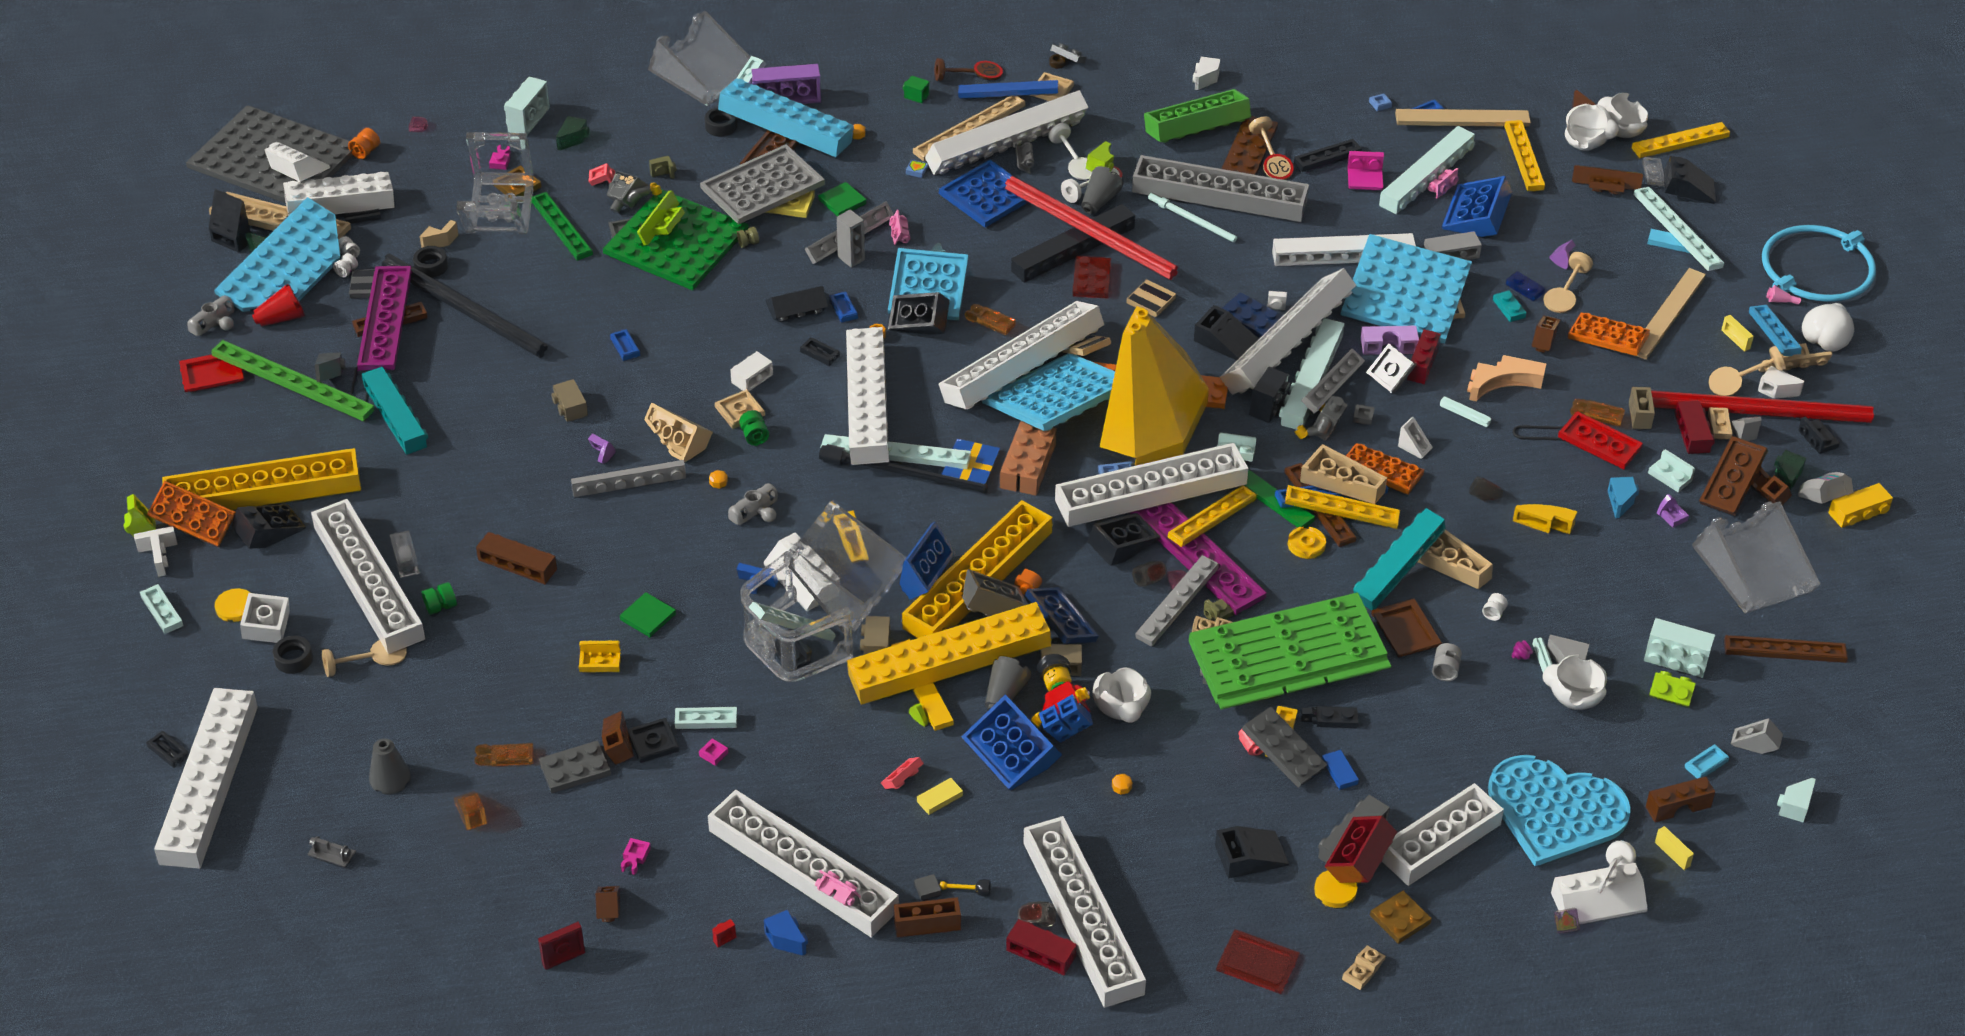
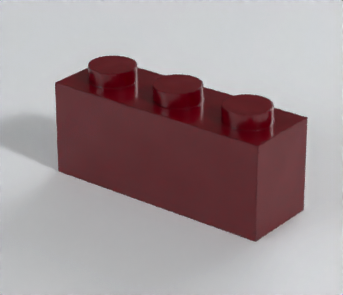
(1424, 356)
(1694, 427)
(1041, 947)

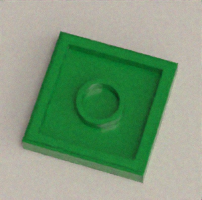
(842, 199)
(647, 614)

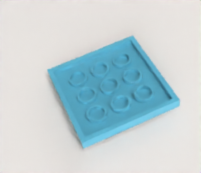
(930, 272)

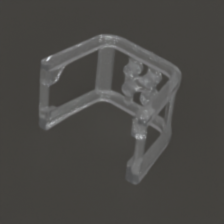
(499, 205)
(755, 636)

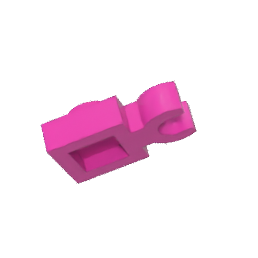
(501, 159)
(634, 853)

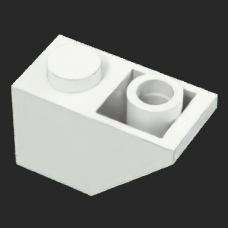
(1206, 72)
(1780, 384)

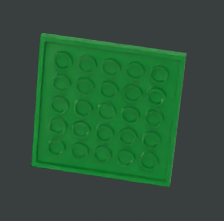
(685, 253)

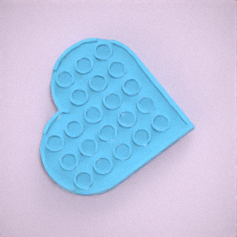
(1556, 811)

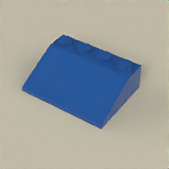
(1478, 206)
(1011, 744)

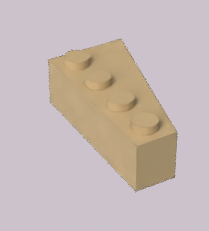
(1343, 475)
(1457, 561)

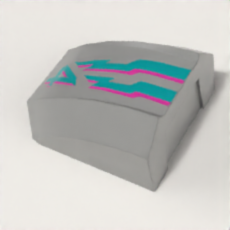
(1826, 487)

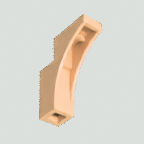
(1508, 372)

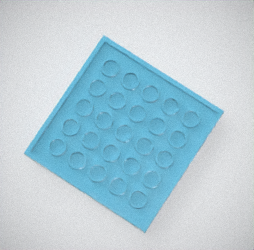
(1406, 286)
(1054, 392)

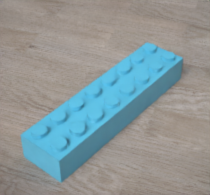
(786, 117)

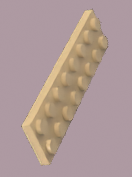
(271, 215)

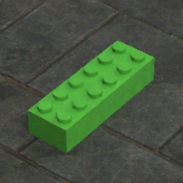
(1197, 115)

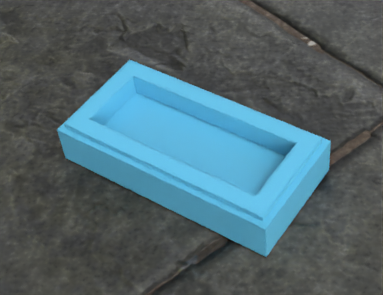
(1707, 762)

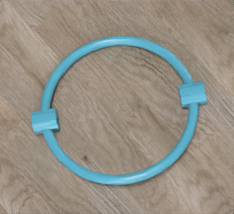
(1849, 242)

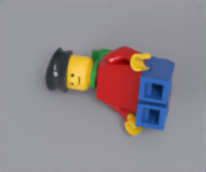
(1065, 705)

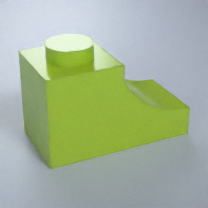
(1100, 157)
(136, 519)

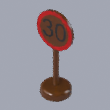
(983, 69)

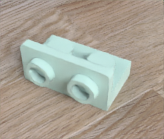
(1244, 444)
(1672, 471)

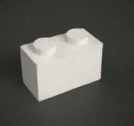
(751, 371)

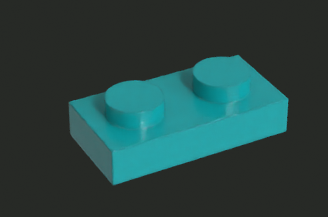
(1509, 306)

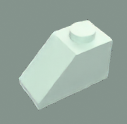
(1796, 800)

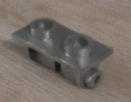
(1024, 156)
(330, 852)

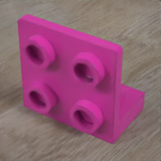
(1365, 170)

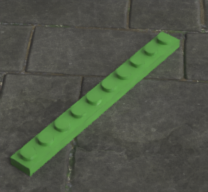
(293, 380)

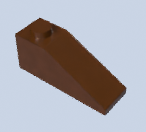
(1545, 333)

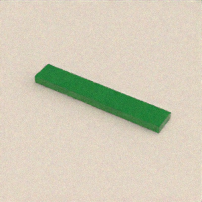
(562, 226)
(1266, 494)

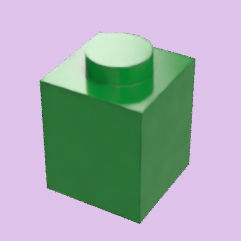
(916, 89)

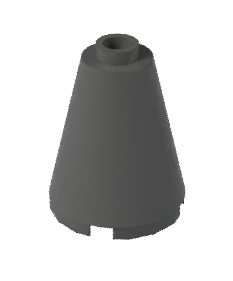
(1100, 189)
(1006, 679)
(387, 768)

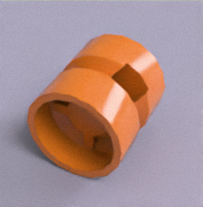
(364, 143)

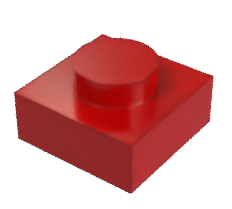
(724, 933)

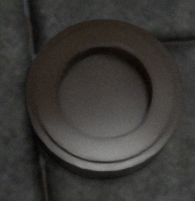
(1057, 61)

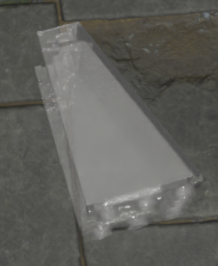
(701, 62)
(1758, 559)
(844, 564)

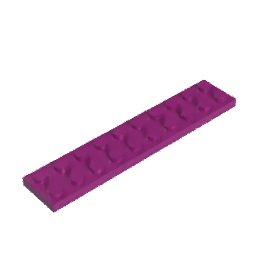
(1228, 582)

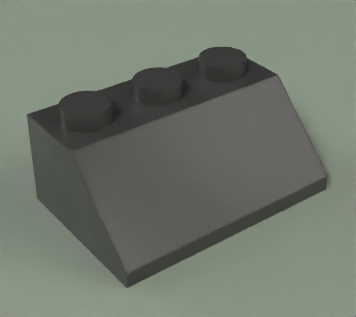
(990, 594)

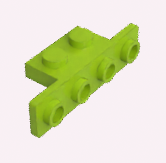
(662, 218)

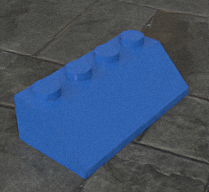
(925, 562)

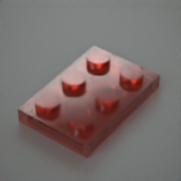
(1091, 277)

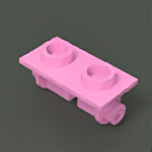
(1444, 182)
(899, 228)
(830, 883)

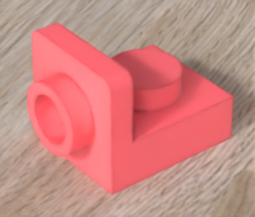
(601, 174)

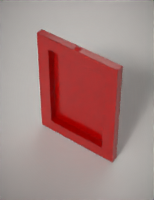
(208, 372)

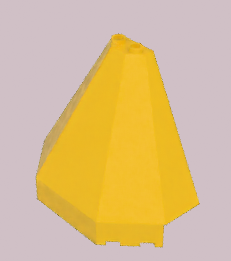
(1153, 394)

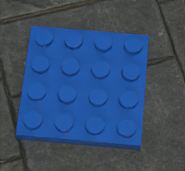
(983, 194)

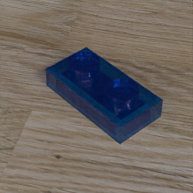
(1525, 286)

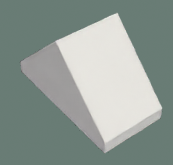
(1413, 439)

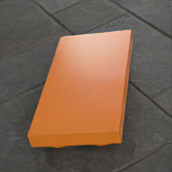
(1609, 334)
(1399, 474)
(191, 513)

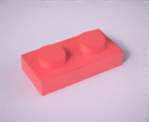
(907, 769)

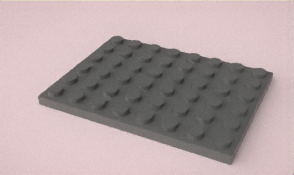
(239, 154)

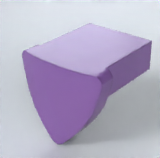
(1561, 254)
(606, 448)
(1672, 512)

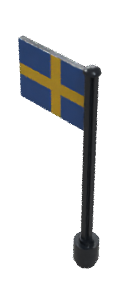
(974, 478)

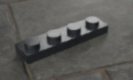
(1326, 155)

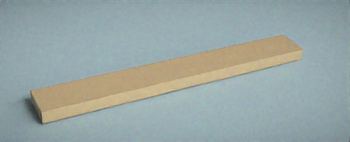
(991, 114)
(1448, 117)
(1671, 309)

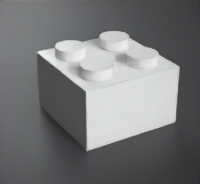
(264, 618)

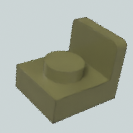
(662, 166)
(1217, 609)

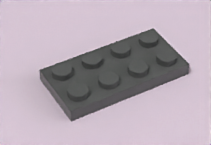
(1284, 747)

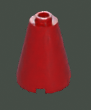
(279, 308)

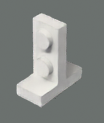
(157, 541)

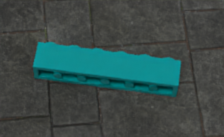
(395, 410)
(1399, 558)

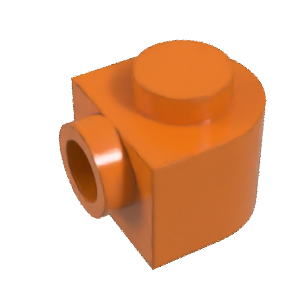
(1028, 580)

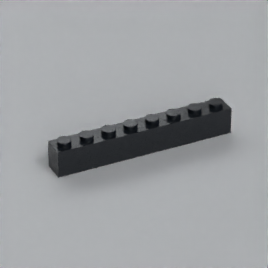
(1068, 245)

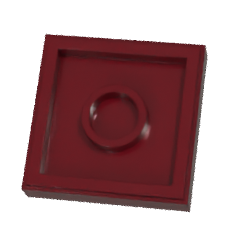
(561, 945)

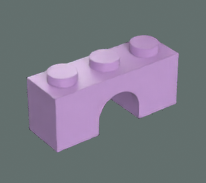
(1402, 337)

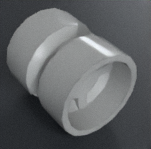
(1447, 662)

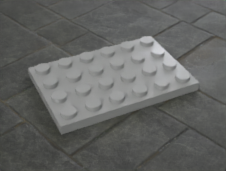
(762, 184)

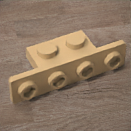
(1802, 360)

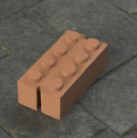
(1027, 458)

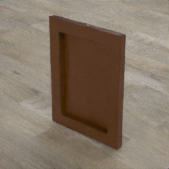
(1406, 627)

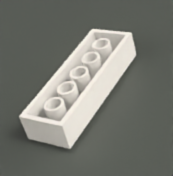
(343, 193)
(1442, 834)

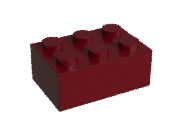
(1361, 849)

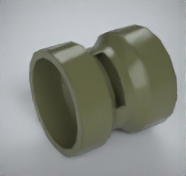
(747, 237)

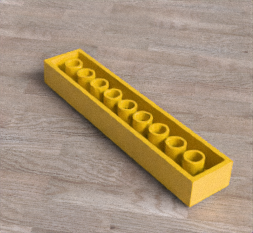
(275, 480)
(992, 555)
(948, 653)

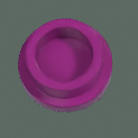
(1522, 650)

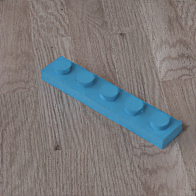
(1775, 330)

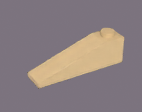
(679, 434)

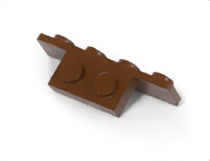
(1607, 179)

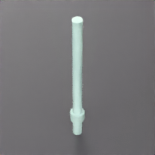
(1165, 204)

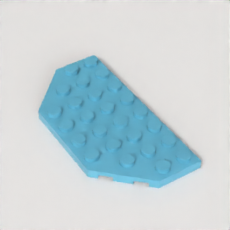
(293, 254)

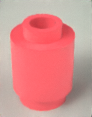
(1249, 745)

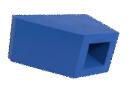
(784, 933)

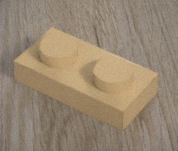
(1720, 423)

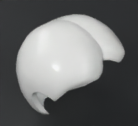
(1628, 115)
(1589, 127)
(1828, 326)
(1576, 682)
(1122, 694)

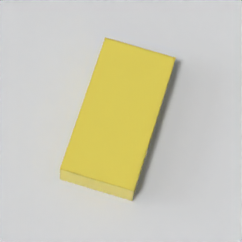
(1737, 333)
(939, 796)
(1674, 848)

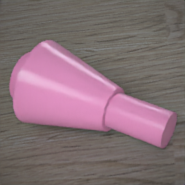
(1776, 294)

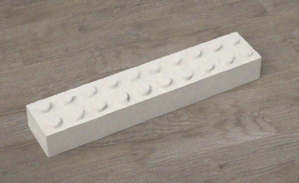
(1005, 133)
(1288, 331)
(1021, 355)
(867, 396)
(1151, 484)
(368, 576)
(206, 778)
(799, 859)
(1084, 912)

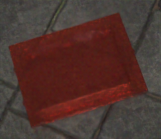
(1257, 961)

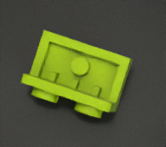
(1672, 689)

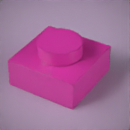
(713, 752)

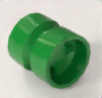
(754, 427)
(439, 598)

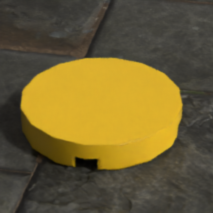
(1306, 542)
(231, 604)
(1332, 892)

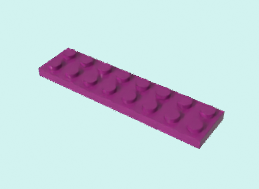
(384, 318)

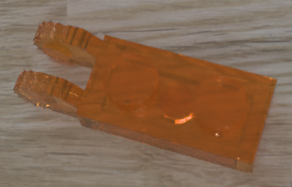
(990, 318)
(1598, 411)
(504, 754)

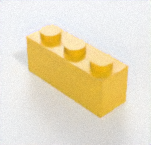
(1860, 505)

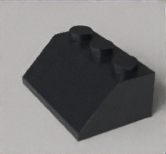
(797, 303)

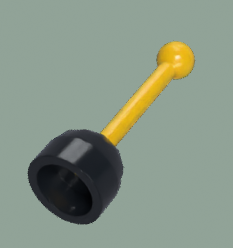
(982, 887)

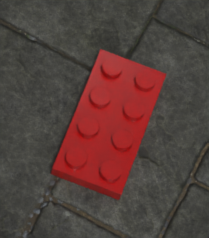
(1600, 440)

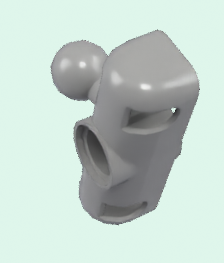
(212, 314)
(755, 503)

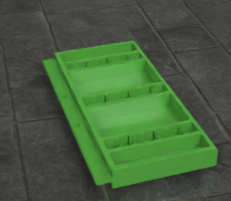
(1288, 650)

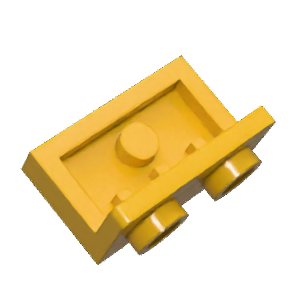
(599, 656)

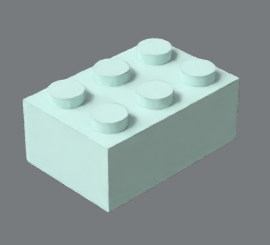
(527, 106)
(1679, 647)

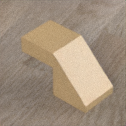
(439, 238)

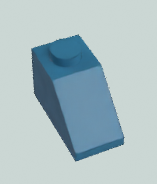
(1622, 494)

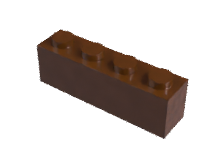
(516, 558)

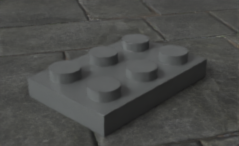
(574, 766)

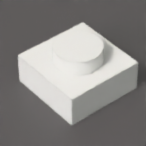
(1277, 300)

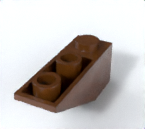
(616, 738)

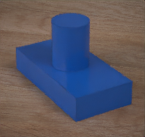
(746, 572)

